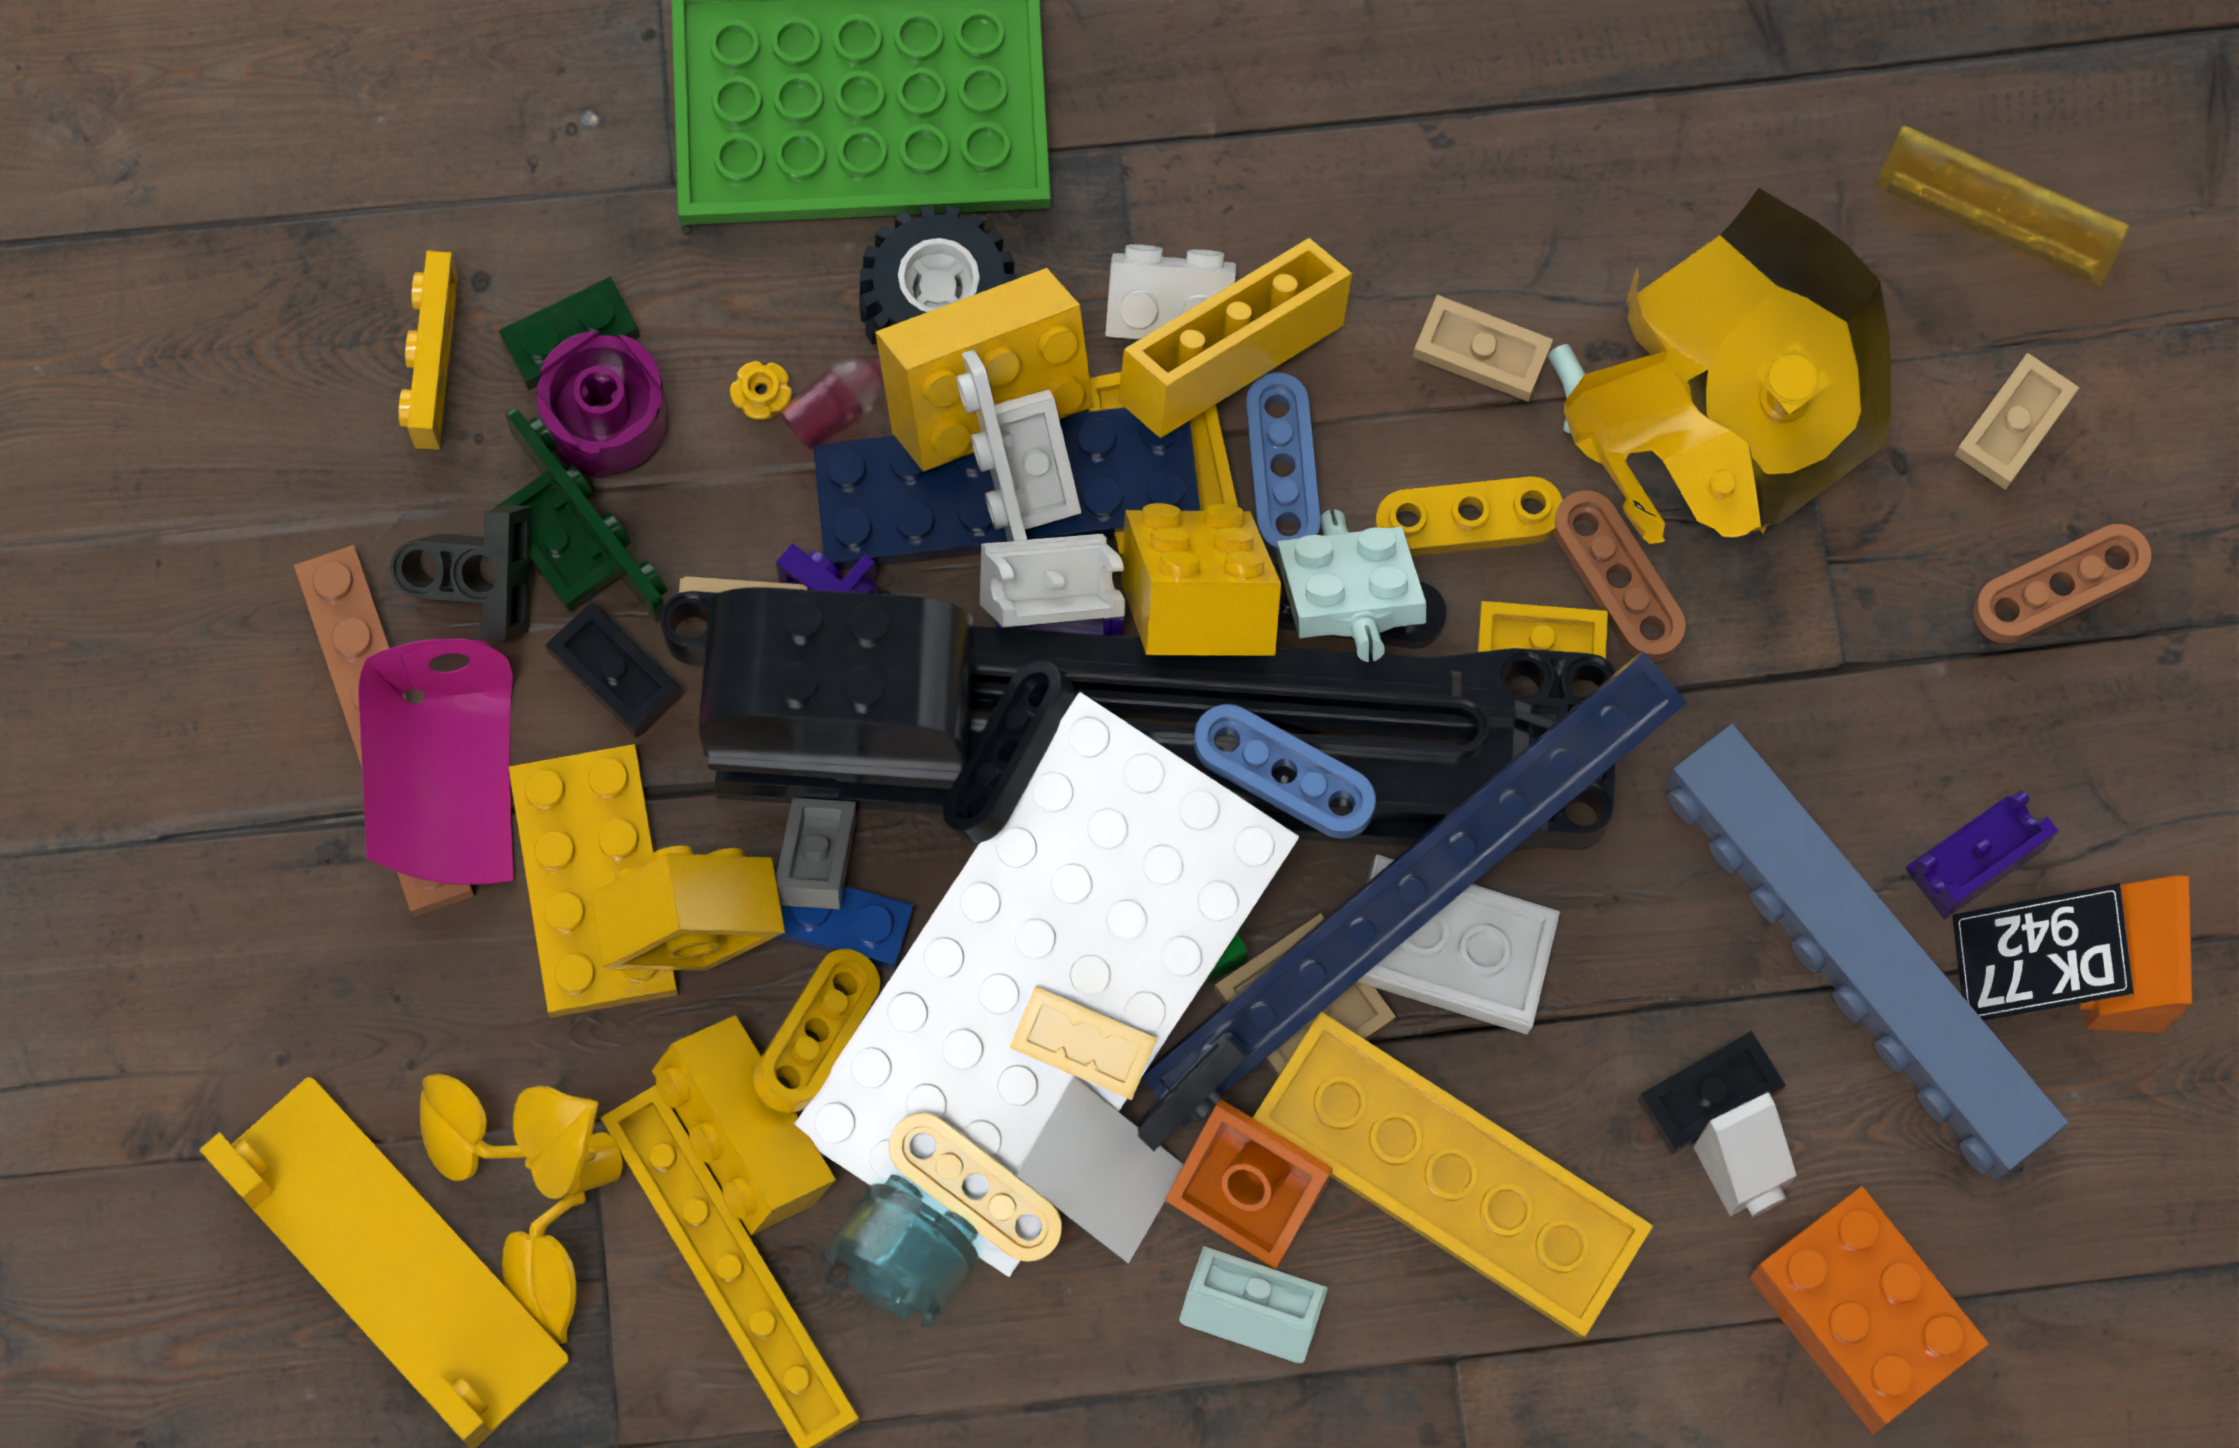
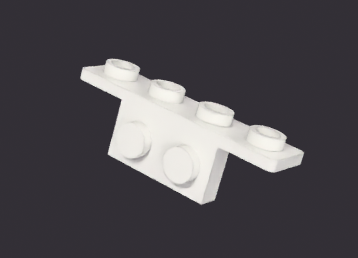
(1022, 450)

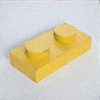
(1541, 628)

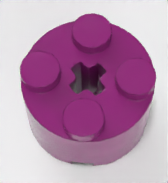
(623, 378)

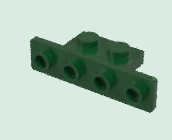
(569, 539)

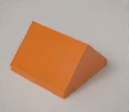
(1249, 1184)

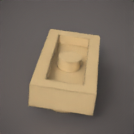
(1482, 348)
(2016, 421)

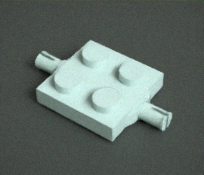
(1351, 583)

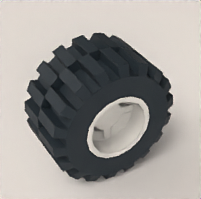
(928, 266)

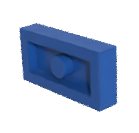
(863, 924)

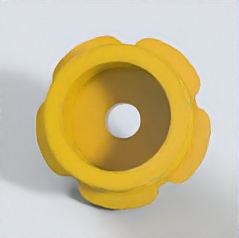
(764, 405)

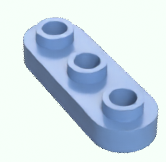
(1287, 441)
(1267, 747)

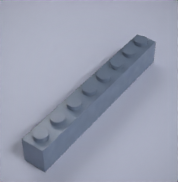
(1864, 954)

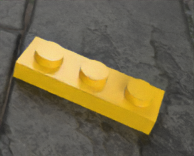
(429, 350)

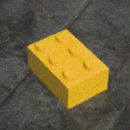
(1023, 335)
(1200, 581)

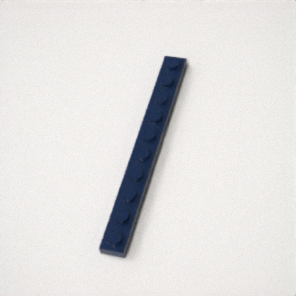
(1431, 872)

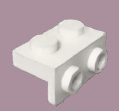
(1156, 289)

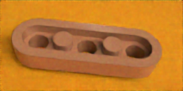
(1616, 550)
(2079, 566)

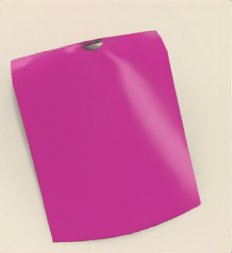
(438, 766)

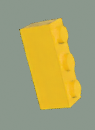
(754, 1151)

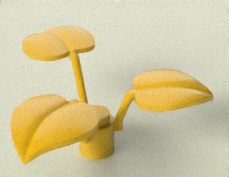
(564, 1162)

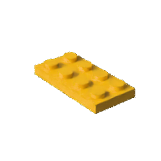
(577, 829)

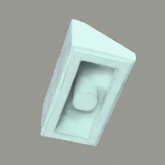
(1253, 1305)

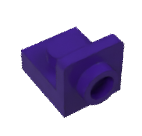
(821, 574)

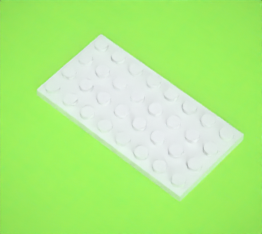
(1100, 889)

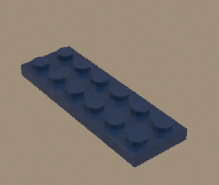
(893, 512)

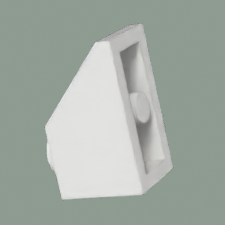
(1747, 1157)

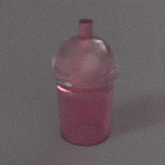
(833, 399)

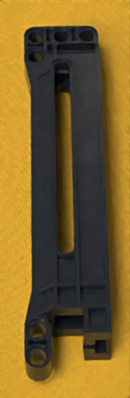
(1297, 689)

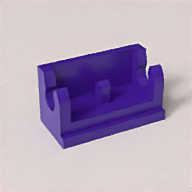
(1981, 854)

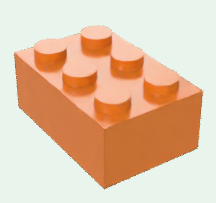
(1867, 1310)

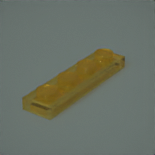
(2002, 205)

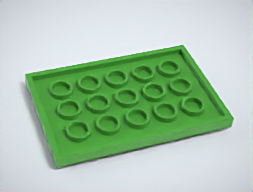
(857, 108)

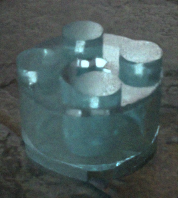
(904, 1251)

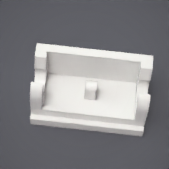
(1050, 580)

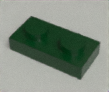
(589, 310)

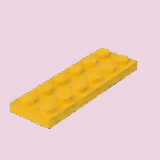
(1453, 1175)

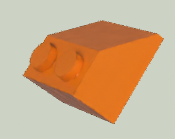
(2159, 959)

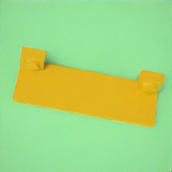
(389, 1261)

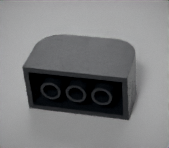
(837, 678)

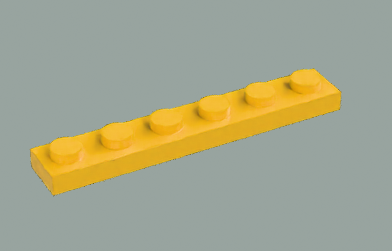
(730, 1271)

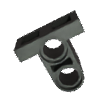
(459, 574)

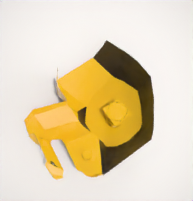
(1755, 378)

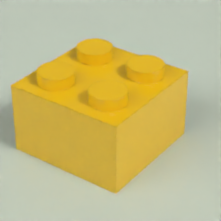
(687, 910)

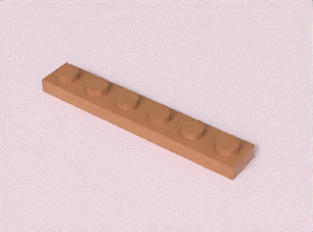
(349, 634)

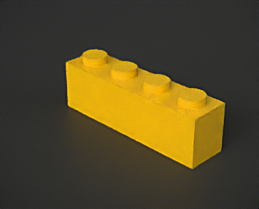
(1234, 337)

